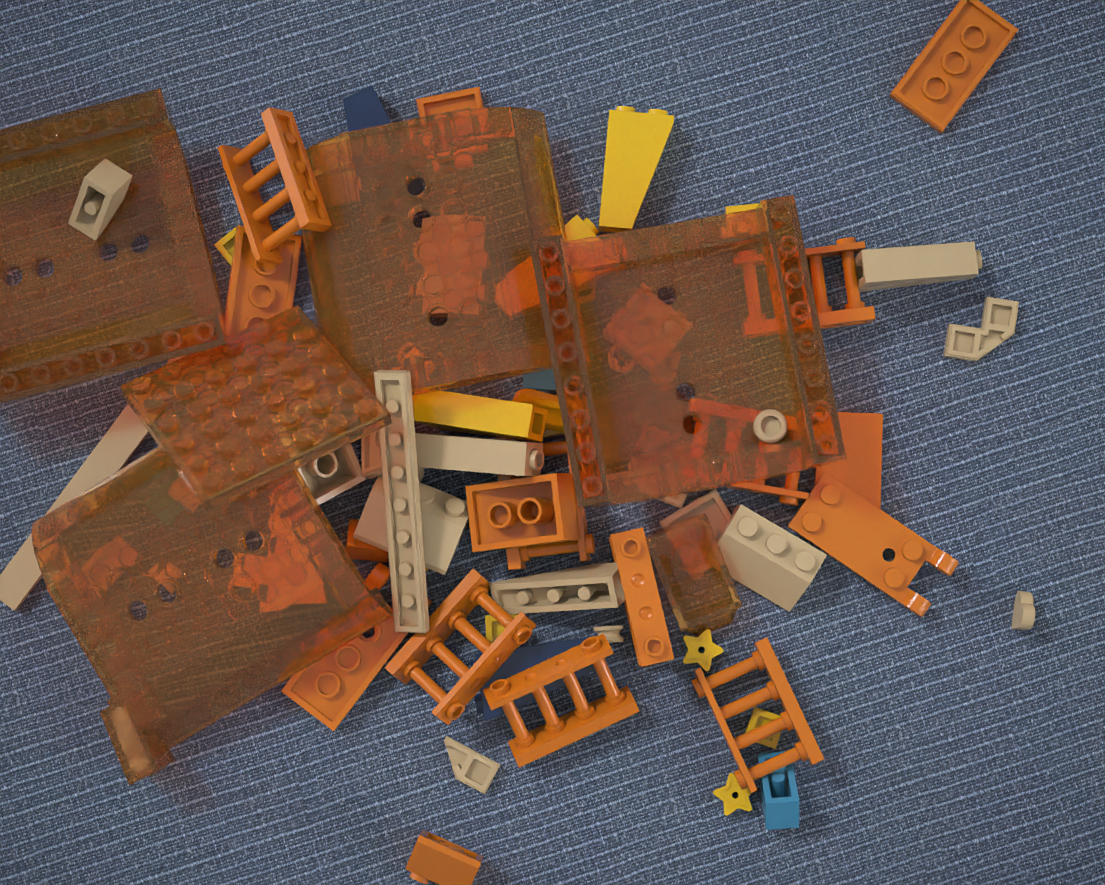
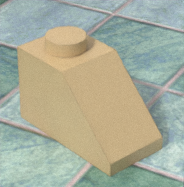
(99, 198)

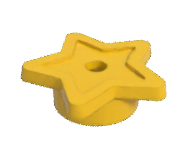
(694, 656)
(729, 803)

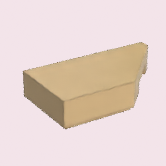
(471, 766)

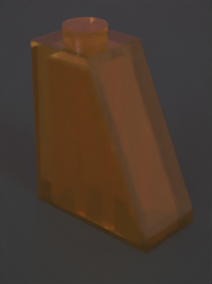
(135, 751)

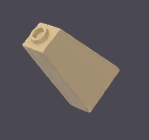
(916, 265)
(479, 454)

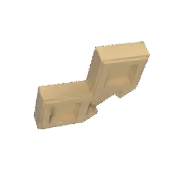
(996, 326)

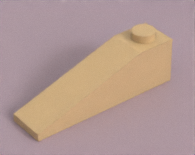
(561, 590)

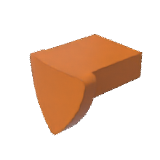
(361, 550)

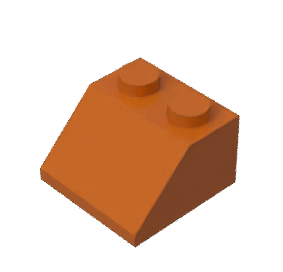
(442, 861)

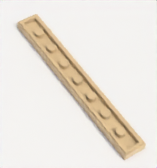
(106, 459)
(402, 503)

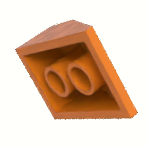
(522, 512)

